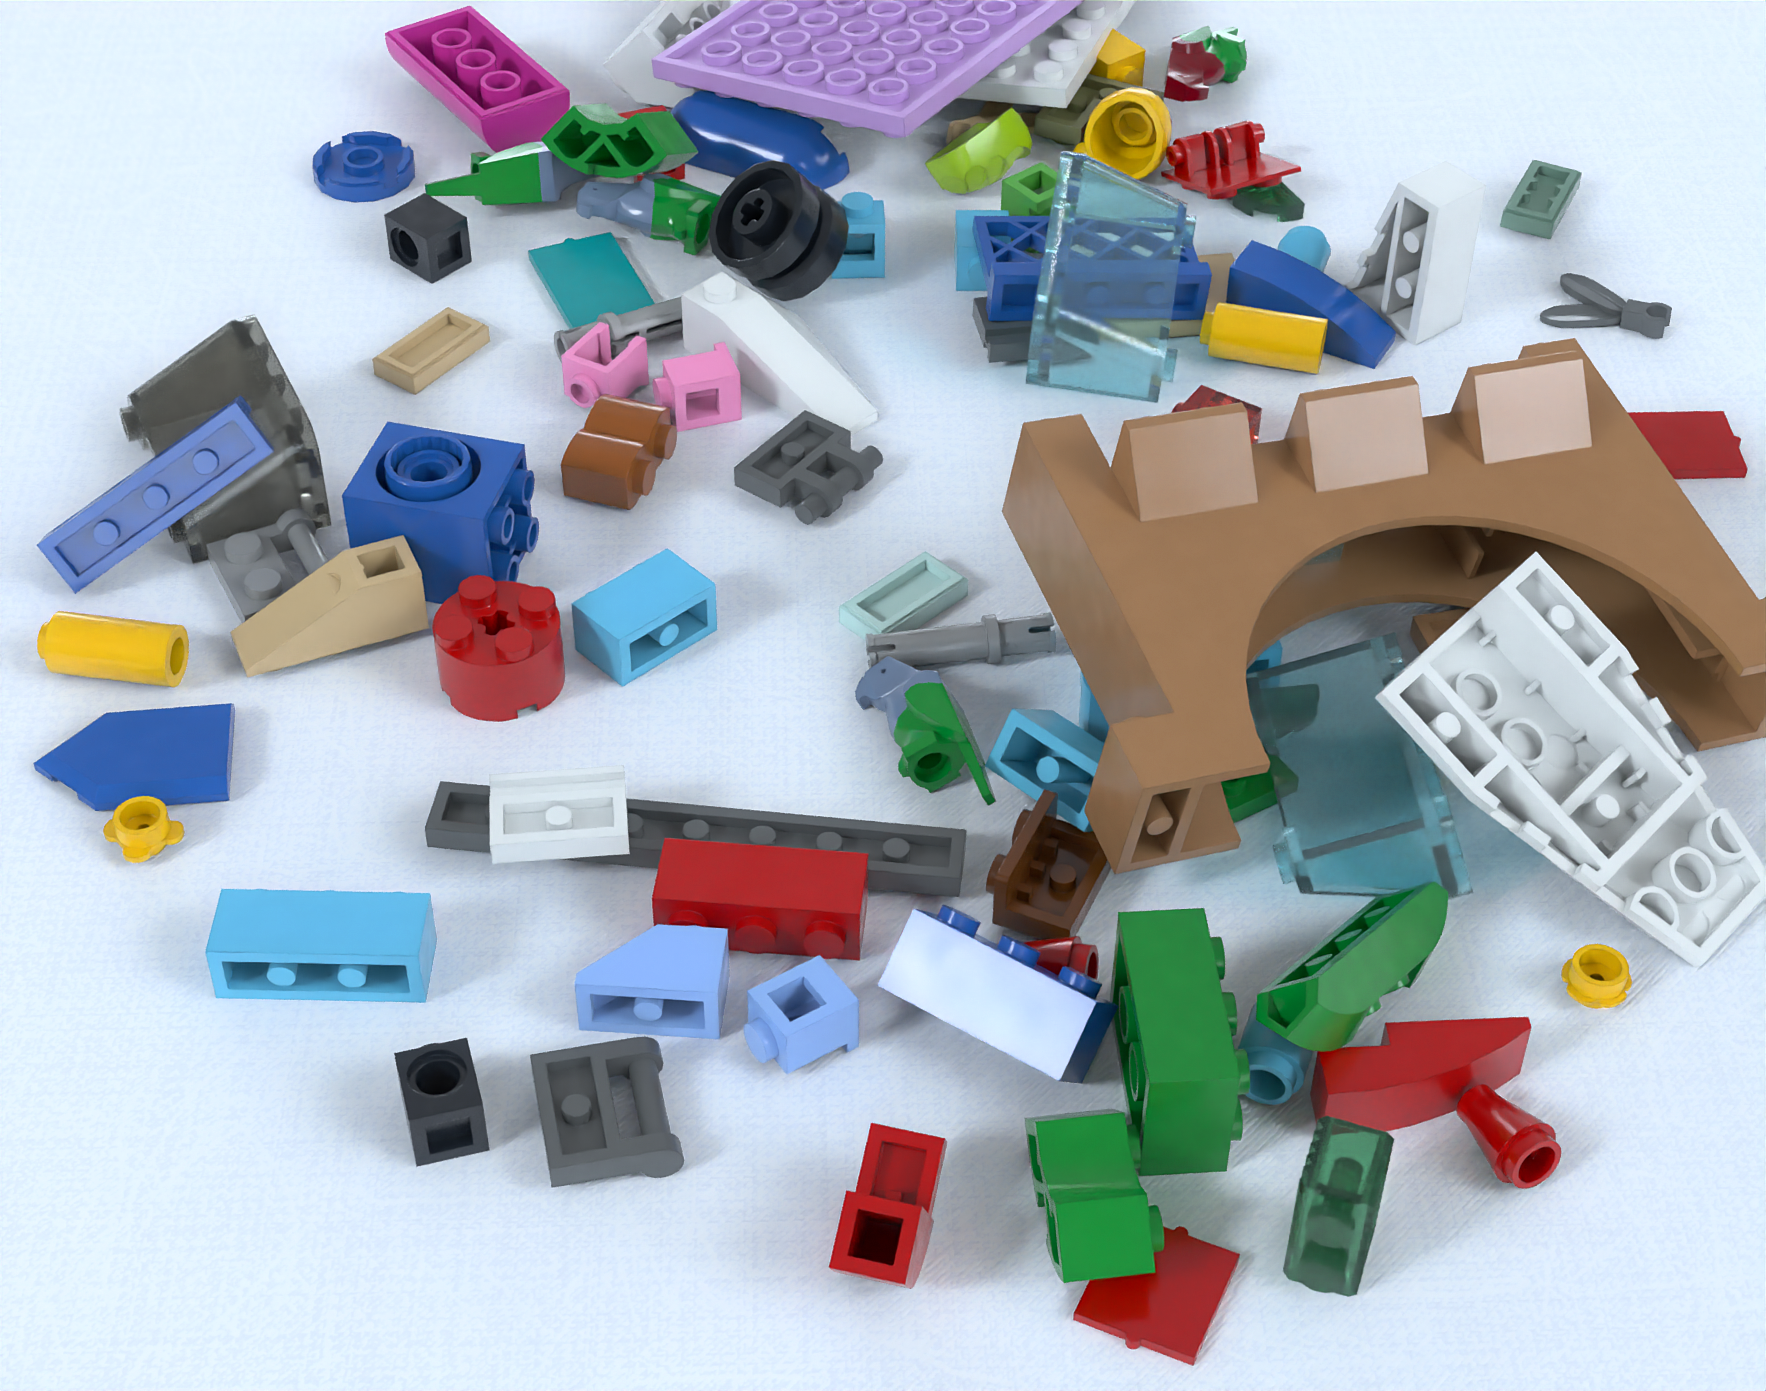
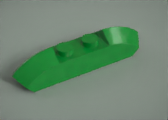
(1344, 976)

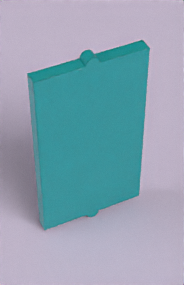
(589, 278)

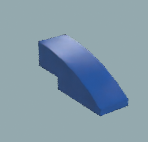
(1283, 283)

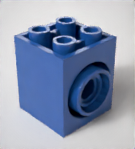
(453, 500)

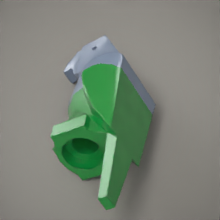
(512, 177)
(655, 207)
(925, 724)

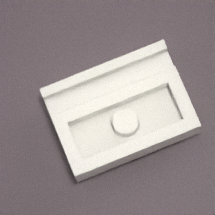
(558, 814)

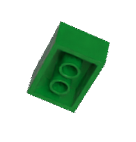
(1177, 1041)

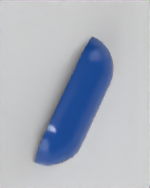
(740, 133)

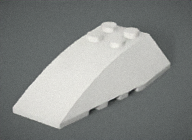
(1559, 745)

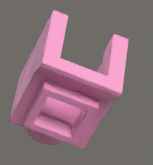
(592, 372)

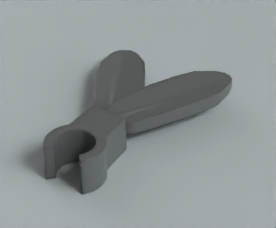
(1605, 308)

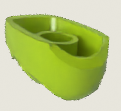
(981, 154)

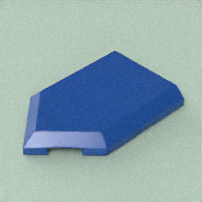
(155, 753)

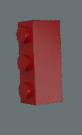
(766, 896)

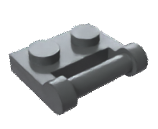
(581, 1116)

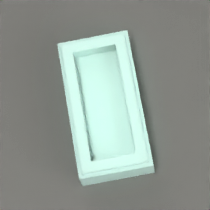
(904, 598)

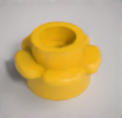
(1597, 976)

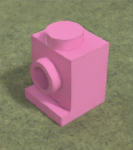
(700, 389)

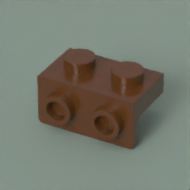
(1047, 875)

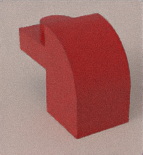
(889, 1215)

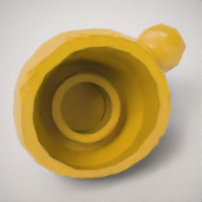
(1128, 132)

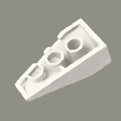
(668, 23)
(772, 352)

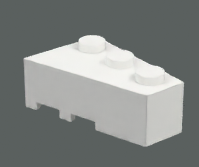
(1422, 253)

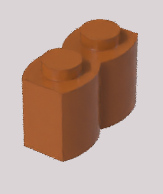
(618, 451)

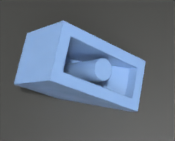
(658, 984)

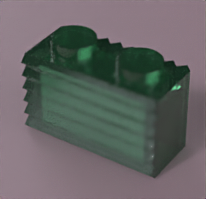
(1337, 1206)

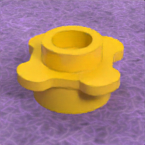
(142, 828)

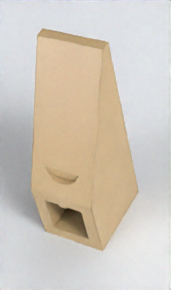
(341, 606)

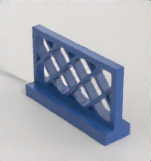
(1014, 275)

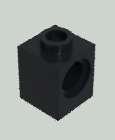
(428, 238)
(442, 1101)

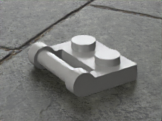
(251, 563)

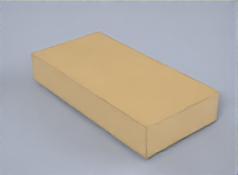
(431, 350)

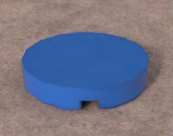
(364, 167)

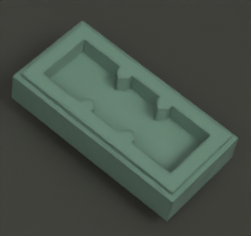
(1541, 199)

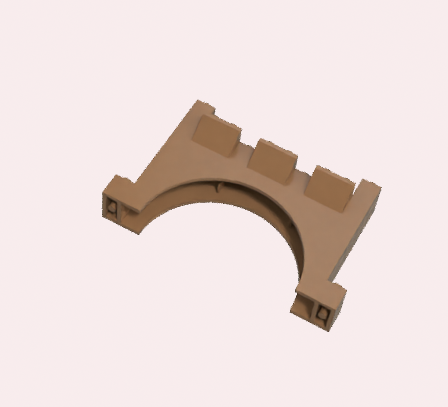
(1199, 541)

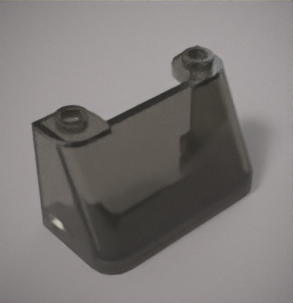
(199, 384)

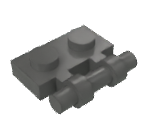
(794, 460)

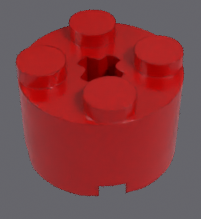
(499, 648)

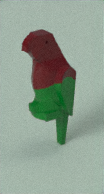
(1202, 60)

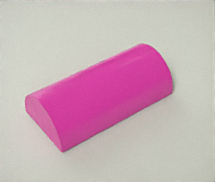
(480, 77)

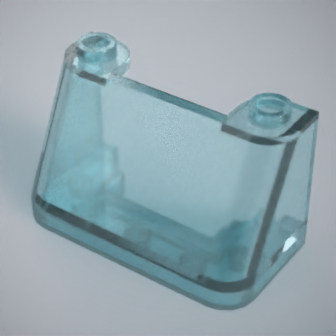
(1107, 283)
(1350, 781)

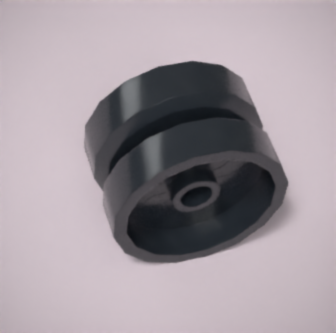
(778, 230)

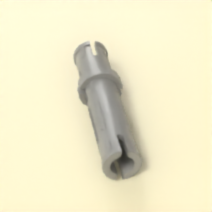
(647, 322)
(965, 642)

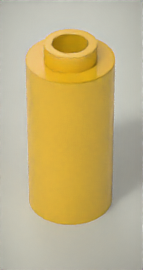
(1264, 337)
(114, 648)

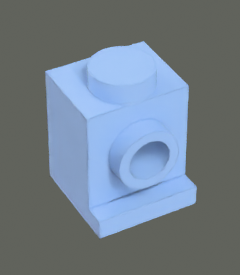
(801, 1016)

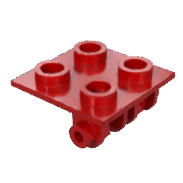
(1225, 161)

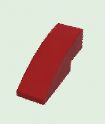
(1417, 1070)

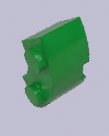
(608, 145)
(1093, 1195)

